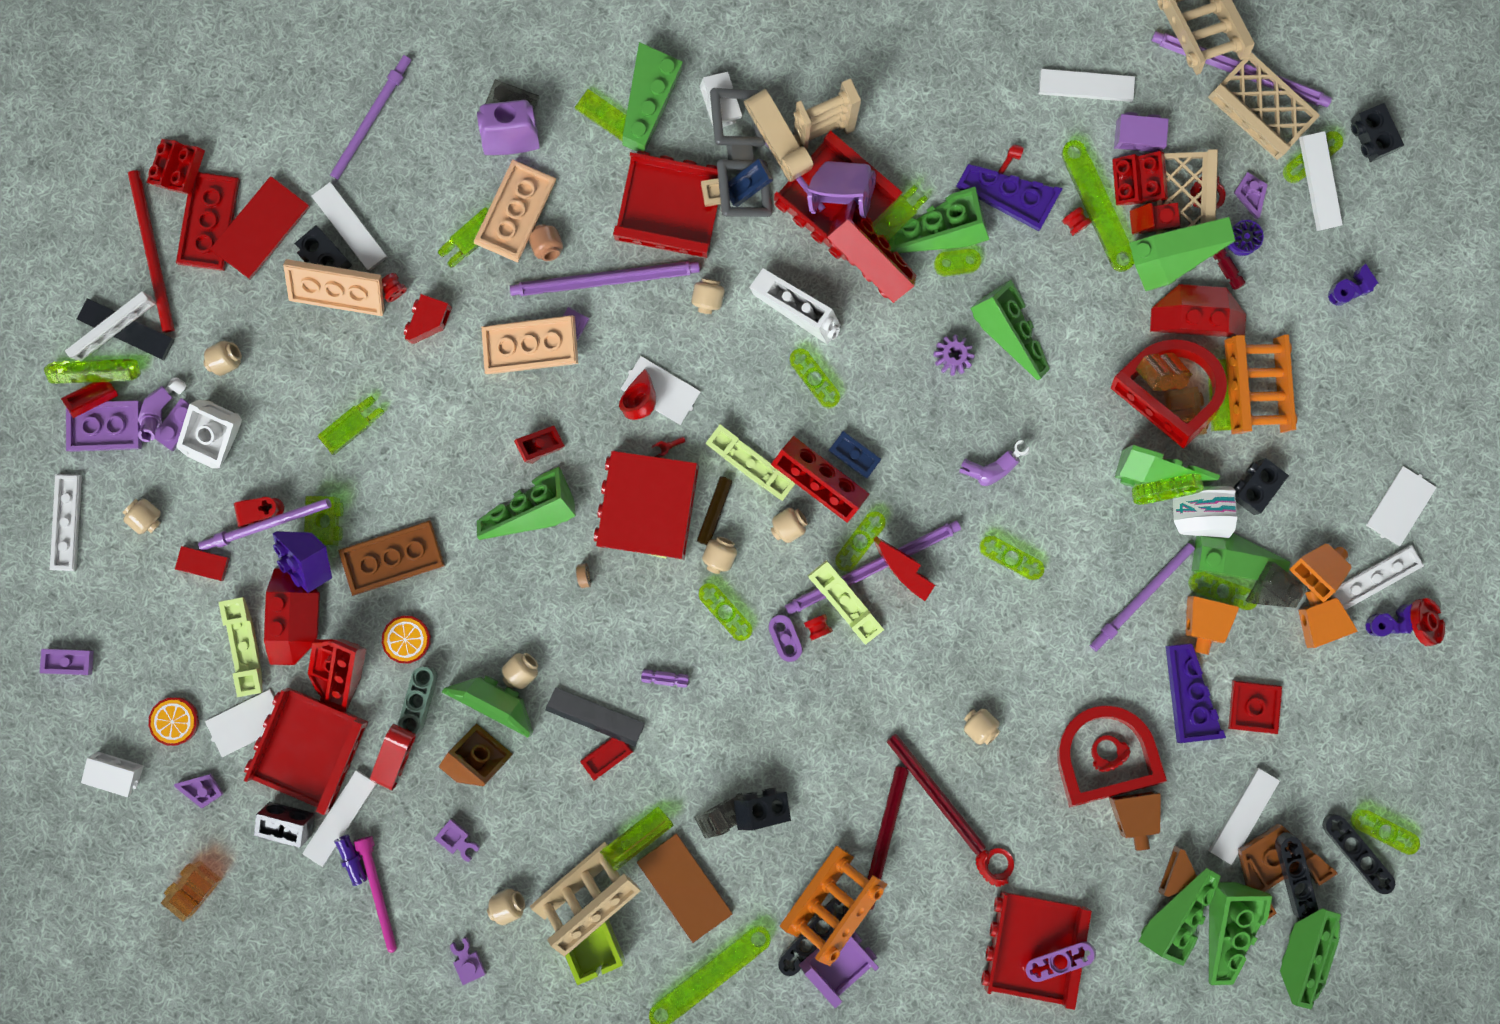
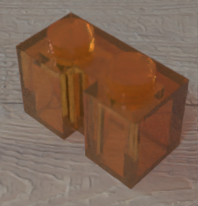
(1185, 404)
(191, 891)

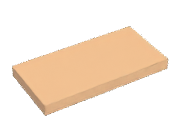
(515, 211)
(334, 287)
(530, 345)

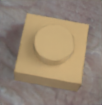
(711, 192)

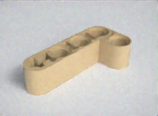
(776, 133)

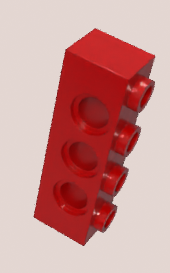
(820, 479)

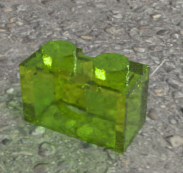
(332, 533)

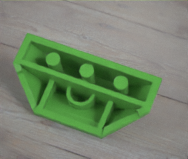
(494, 702)
(1310, 956)

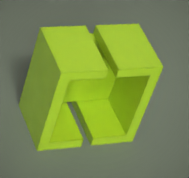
(596, 950)

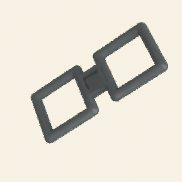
(739, 155)

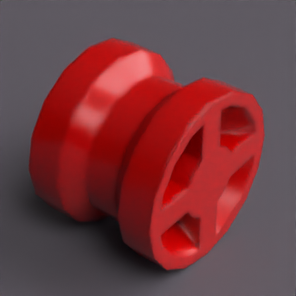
(1076, 221)
(392, 287)
(818, 627)

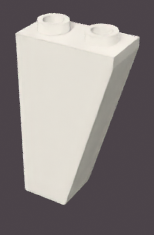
(796, 306)

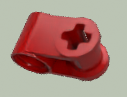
(255, 510)

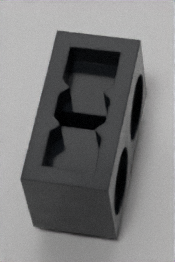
(1382, 131)
(325, 252)
(1262, 490)
(762, 810)
(284, 824)

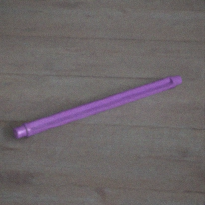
(1228, 64)
(604, 278)
(876, 565)

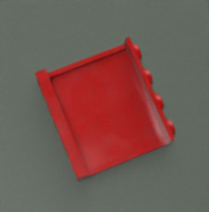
(795, 201)
(666, 205)
(646, 505)
(305, 749)
(1029, 929)

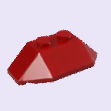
(1198, 312)
(289, 619)
(336, 670)

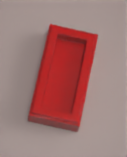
(88, 397)
(202, 563)
(605, 757)

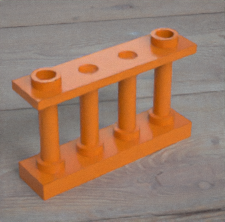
(1238, 384)
(816, 892)

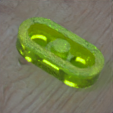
(958, 262)

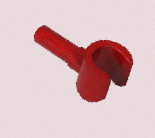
(1014, 151)
(666, 446)

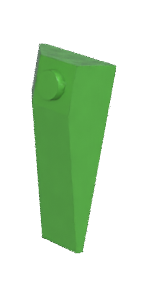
(1173, 253)
(1003, 320)
(1233, 923)

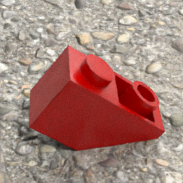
(428, 319)

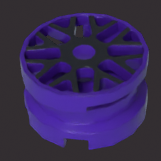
(1247, 238)

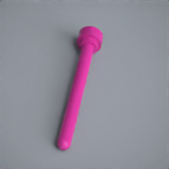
(365, 848)

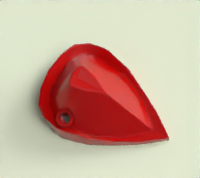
(639, 398)

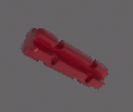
(1229, 269)

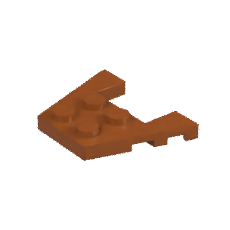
(1262, 866)

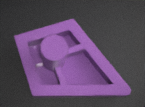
(1251, 193)
(200, 790)

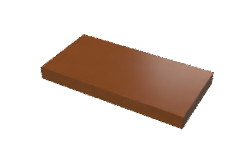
(391, 558)
(684, 888)

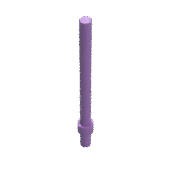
(394, 78)
(224, 538)
(1109, 631)

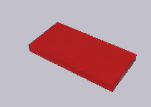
(206, 217)
(260, 228)

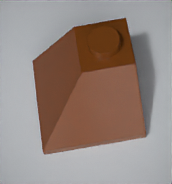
(475, 758)

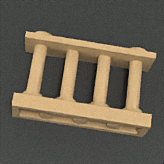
(1230, 23)
(832, 114)
(595, 913)

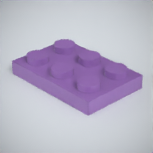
(105, 428)

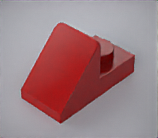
(1154, 218)
(539, 444)

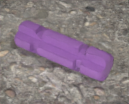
(664, 678)

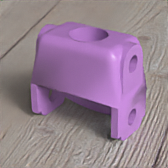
(508, 128)
(841, 184)

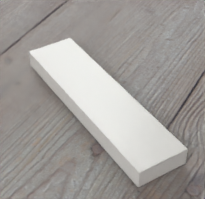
(1086, 85)
(1320, 181)
(349, 226)
(110, 326)
(65, 522)
(1378, 577)
(1244, 815)
(339, 818)

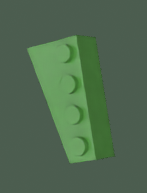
(650, 91)

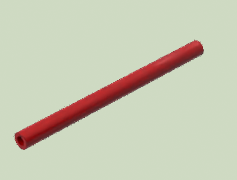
(151, 251)

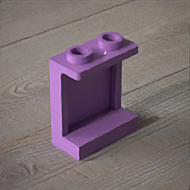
(843, 972)

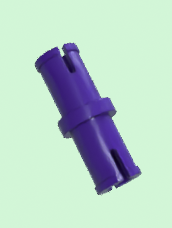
(350, 860)

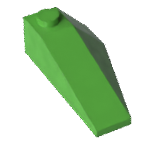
(950, 225)
(1147, 466)
(538, 508)
(1233, 557)
(1173, 928)

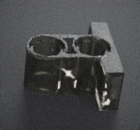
(718, 819)

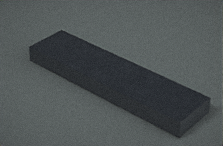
(133, 334)
(595, 717)

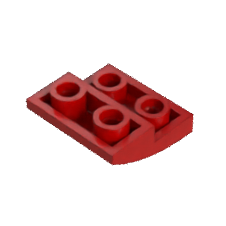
(175, 166)
(1140, 178)

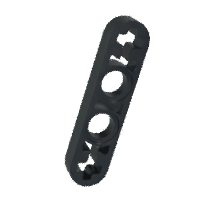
(1356, 855)
(1301, 875)
(795, 945)

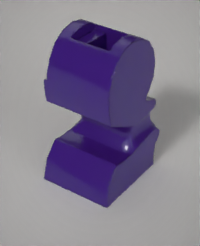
(1347, 290)
(1383, 624)

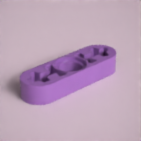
(1045, 974)

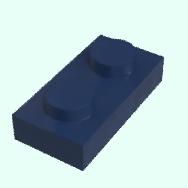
(749, 182)
(854, 455)

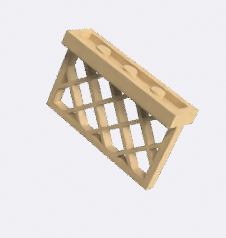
(1246, 116)
(1208, 183)

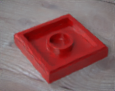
(1255, 707)

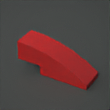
(905, 569)

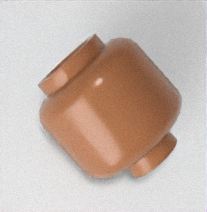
(545, 242)

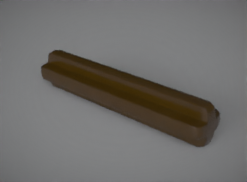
(714, 510)

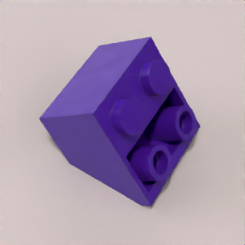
(303, 558)

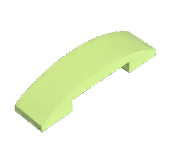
(749, 462)
(845, 602)
(243, 646)

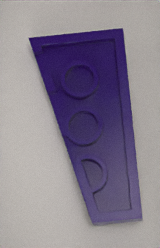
(1016, 197)
(1191, 704)

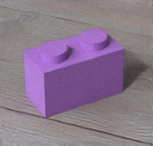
(1141, 132)

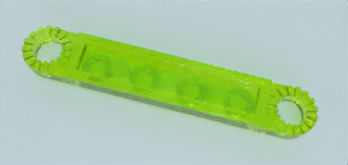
(1098, 205)
(710, 976)

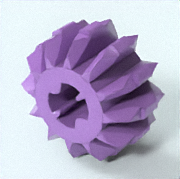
(952, 363)

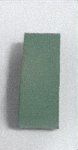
(415, 687)

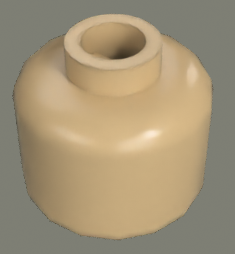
(707, 295)
(222, 358)
(142, 516)
(789, 525)
(719, 555)
(520, 671)
(981, 726)
(506, 906)

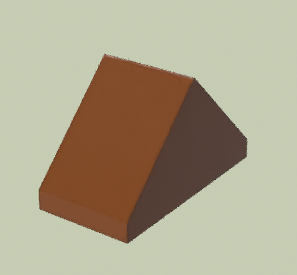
(1177, 874)

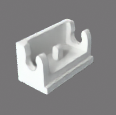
(729, 107)
(111, 774)

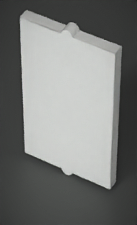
(673, 395)
(1401, 506)
(241, 723)

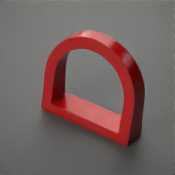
(1155, 411)
(1147, 742)

